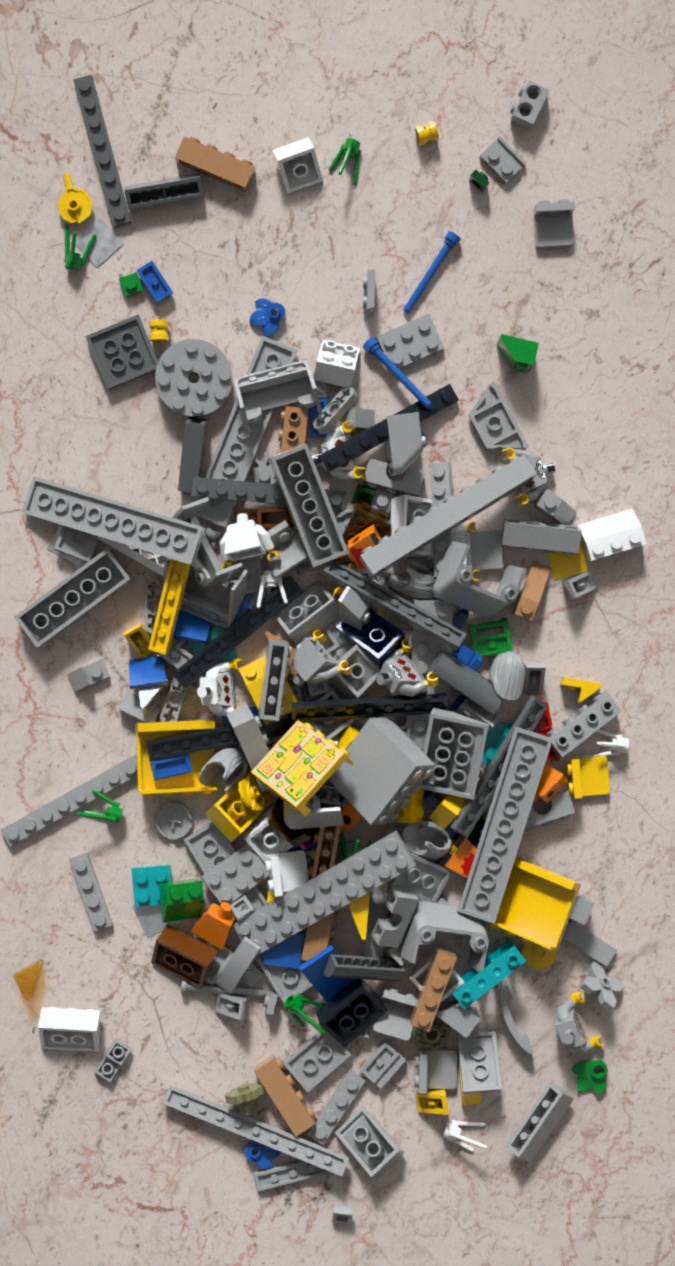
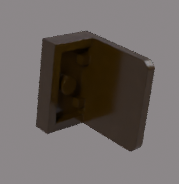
(364, 517)
(293, 836)

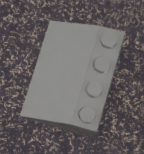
(457, 750)

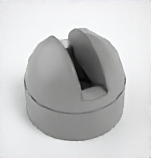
(212, 534)

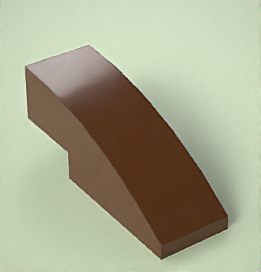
(268, 517)

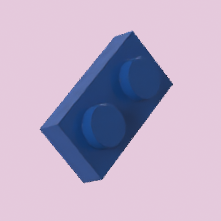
(155, 282)

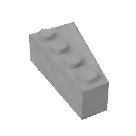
(250, 737)

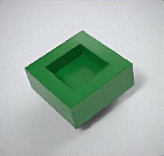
(131, 284)

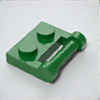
(493, 643)

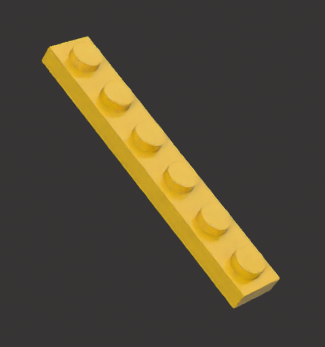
(169, 607)

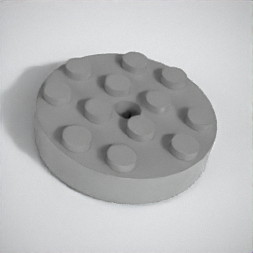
(188, 358)

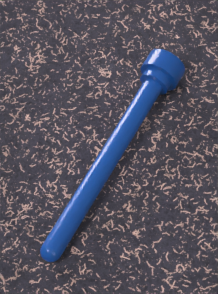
(451, 240)
(372, 346)

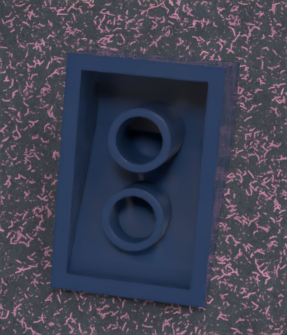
(376, 638)

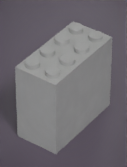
(383, 771)

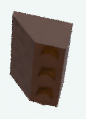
(183, 956)

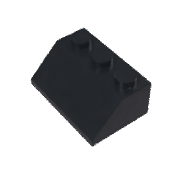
(351, 1011)

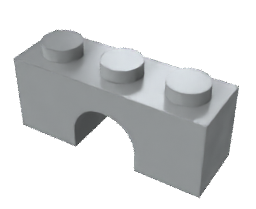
(377, 476)
(559, 807)
(391, 930)

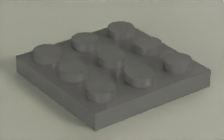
(122, 352)

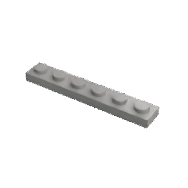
(441, 489)

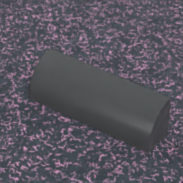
(164, 191)
(466, 681)
(364, 968)

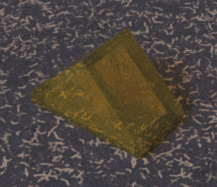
(27, 978)

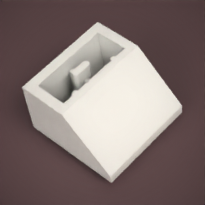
(336, 363)

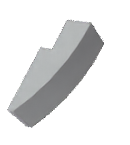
(238, 965)

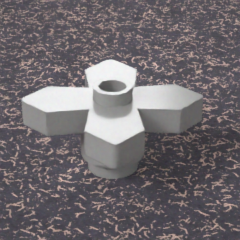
(599, 987)

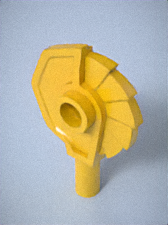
(75, 204)
(251, 792)
(536, 957)

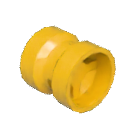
(427, 133)
(159, 331)

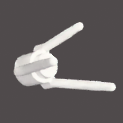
(270, 582)
(619, 745)
(452, 1134)

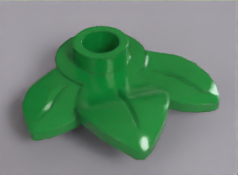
(588, 1077)

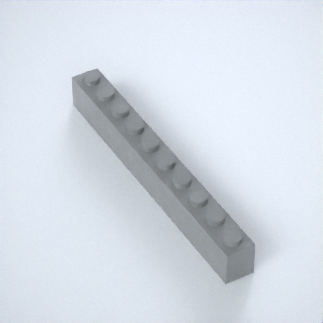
(447, 516)

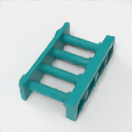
(497, 966)

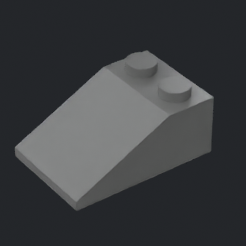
(369, 1143)

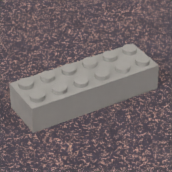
(308, 505)
(73, 598)

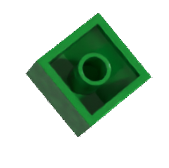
(518, 352)
(181, 899)

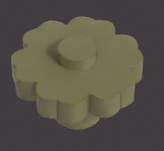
(435, 1038)
(245, 1097)

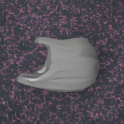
(415, 583)
(508, 675)
(225, 769)
(426, 839)

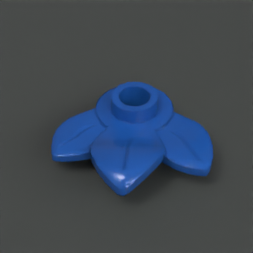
(265, 318)
(263, 1156)

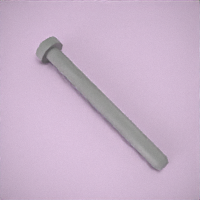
(218, 989)

